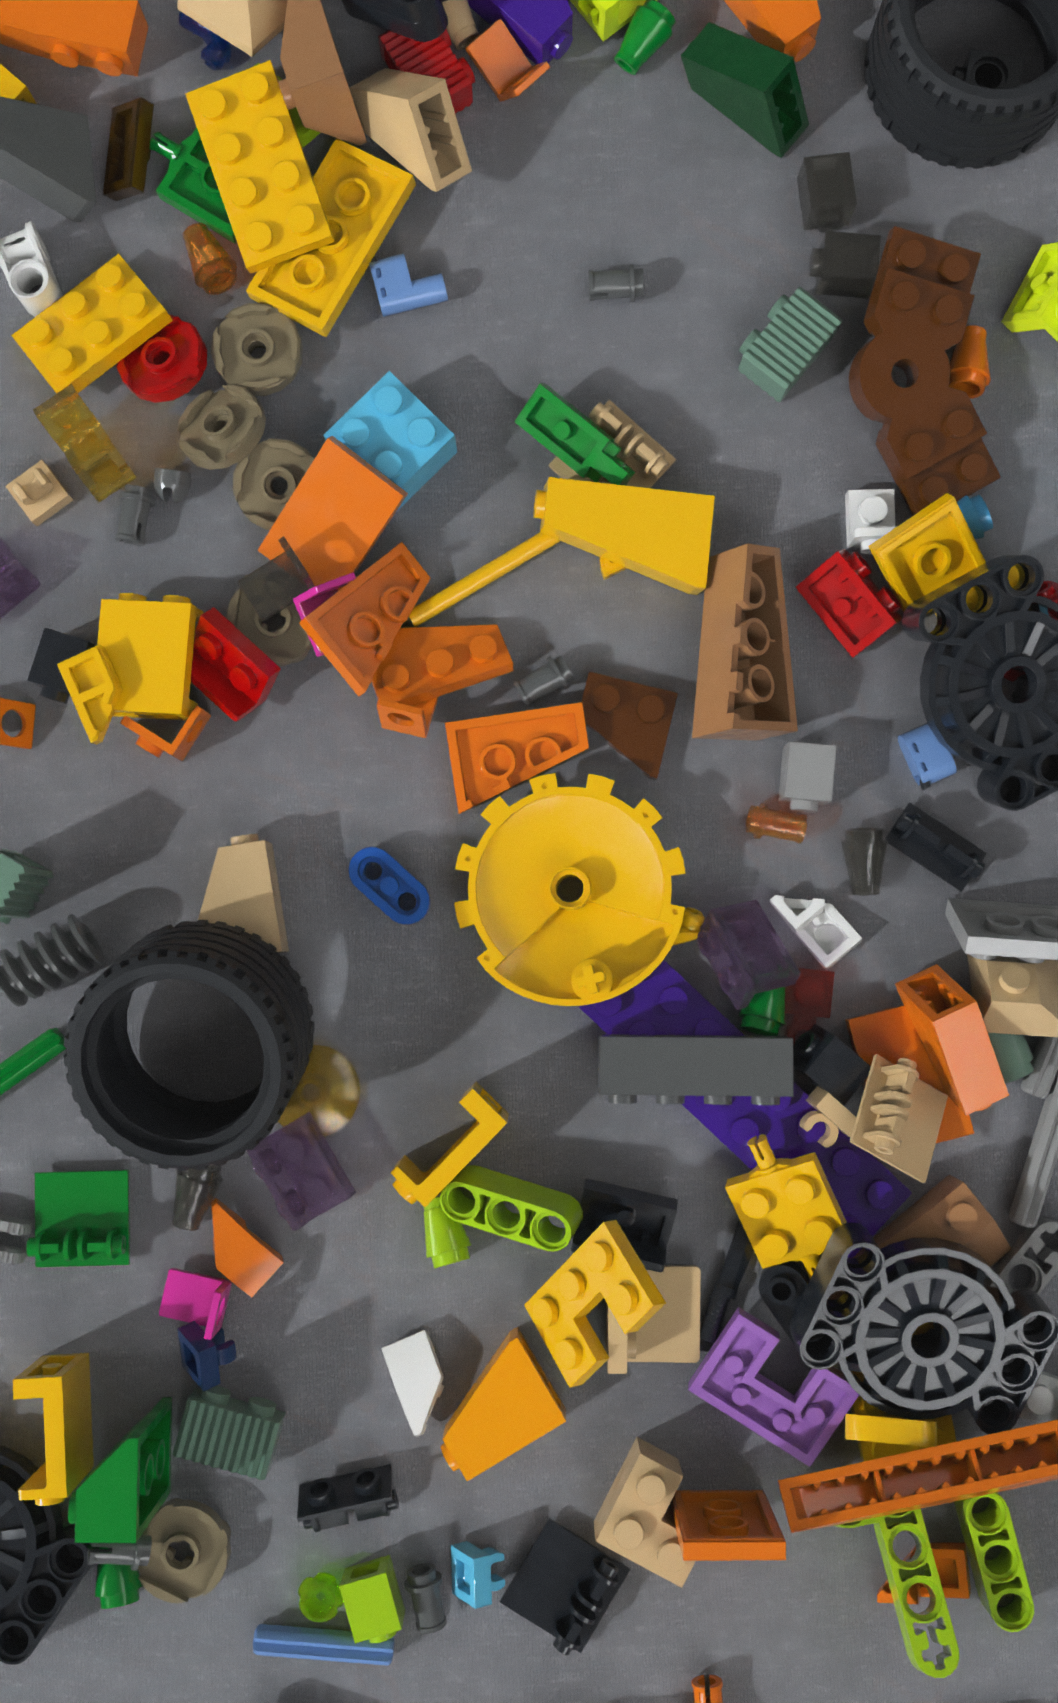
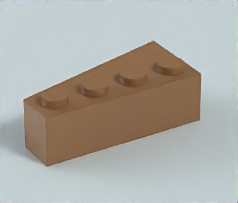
(744, 649)

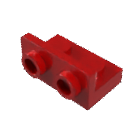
(850, 601)
(230, 666)

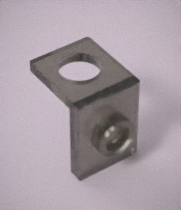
(276, 583)

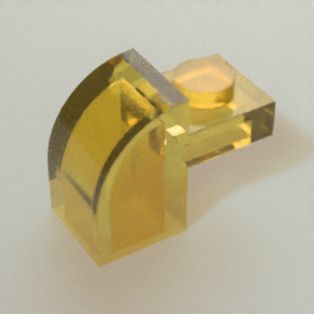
(85, 443)

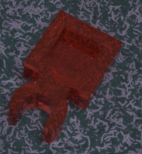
(808, 999)

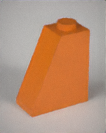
(780, 24)
(954, 1038)

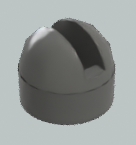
(171, 480)

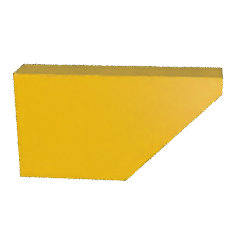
(93, 689)

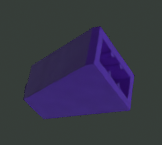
(537, 26)

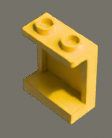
(150, 653)
(425, 1186)
(66, 1396)

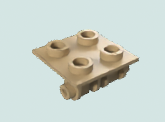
(637, 451)
(899, 1117)

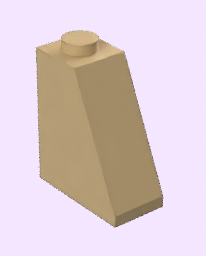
(414, 124)
(246, 890)

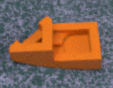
(240, 1252)
(952, 1570)

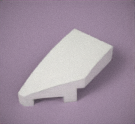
(818, 928)
(415, 1377)

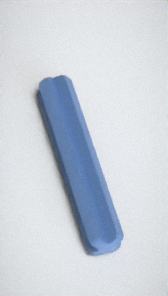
(319, 1645)

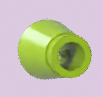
(444, 1237)

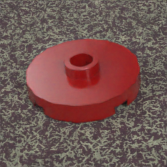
(183, 357)

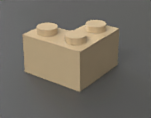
(637, 1513)

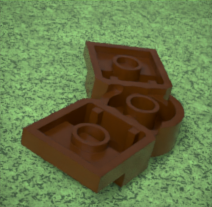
(917, 314)

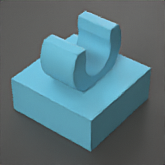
(472, 1573)

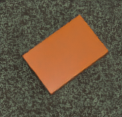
(335, 513)
(895, 1037)
(726, 1526)

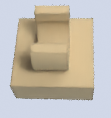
(39, 493)
(831, 1113)

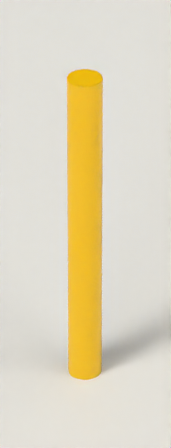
(481, 578)

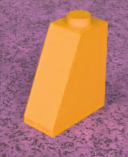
(502, 1411)

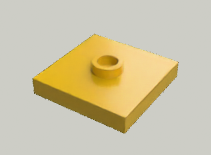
(927, 551)

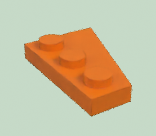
(366, 614)
(440, 661)
(510, 748)

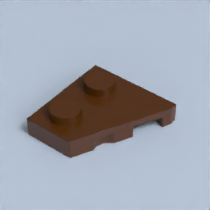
(630, 718)

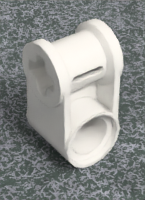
(28, 265)

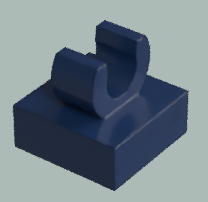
(204, 1356)

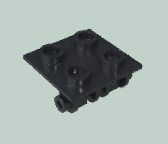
(564, 1586)

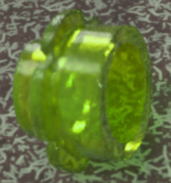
(311, 1606)

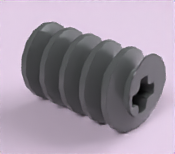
(48, 962)

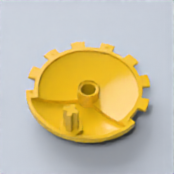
(581, 947)

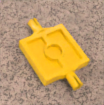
(785, 1207)

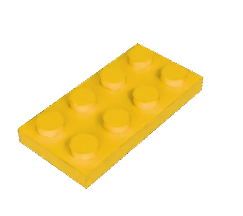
(259, 167)
(361, 205)

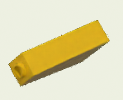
(637, 527)

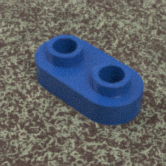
(390, 886)

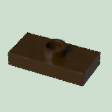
(128, 149)

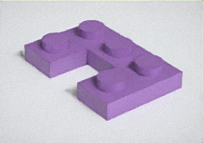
(792, 1422)

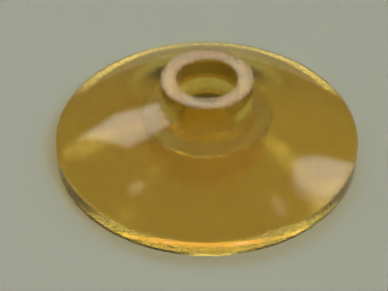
(338, 1091)

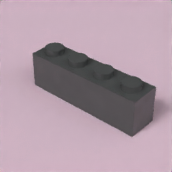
(695, 1067)

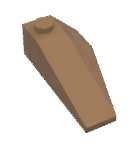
(315, 74)
(949, 1214)

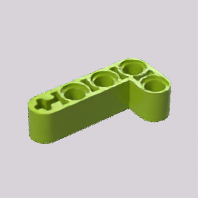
(901, 1577)

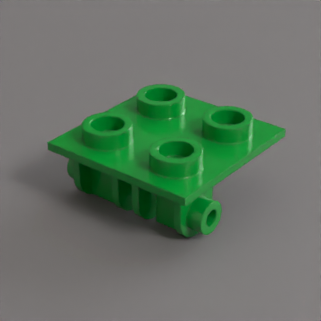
(81, 1219)

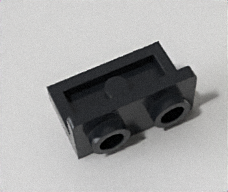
(641, 1215)

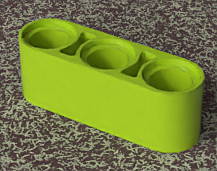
(491, 1215)
(1002, 1574)

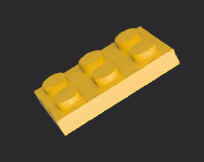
(92, 326)

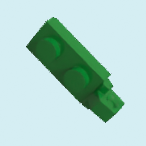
(573, 437)

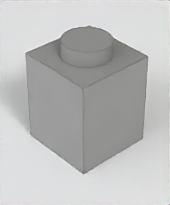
(807, 775)

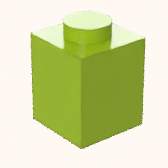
(372, 1600)

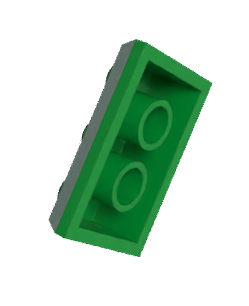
(127, 1483)

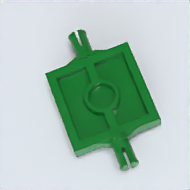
(191, 183)

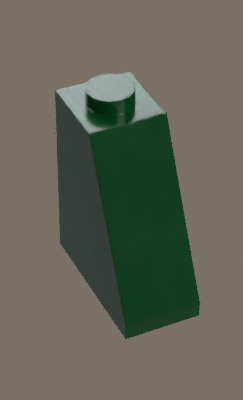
(748, 85)

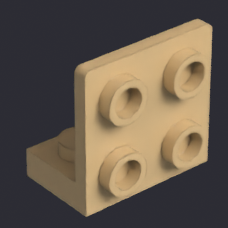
(670, 1333)

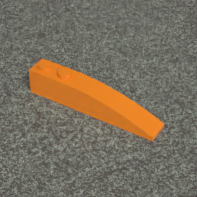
(77, 32)
(922, 1478)

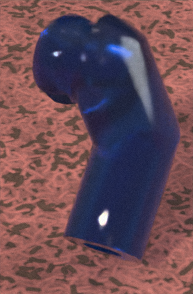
(217, 49)

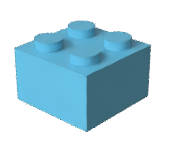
(396, 435)

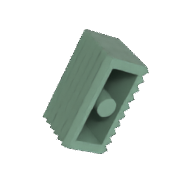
(788, 344)
(20, 884)
(229, 1432)

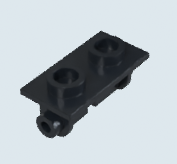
(936, 847)
(327, 1500)

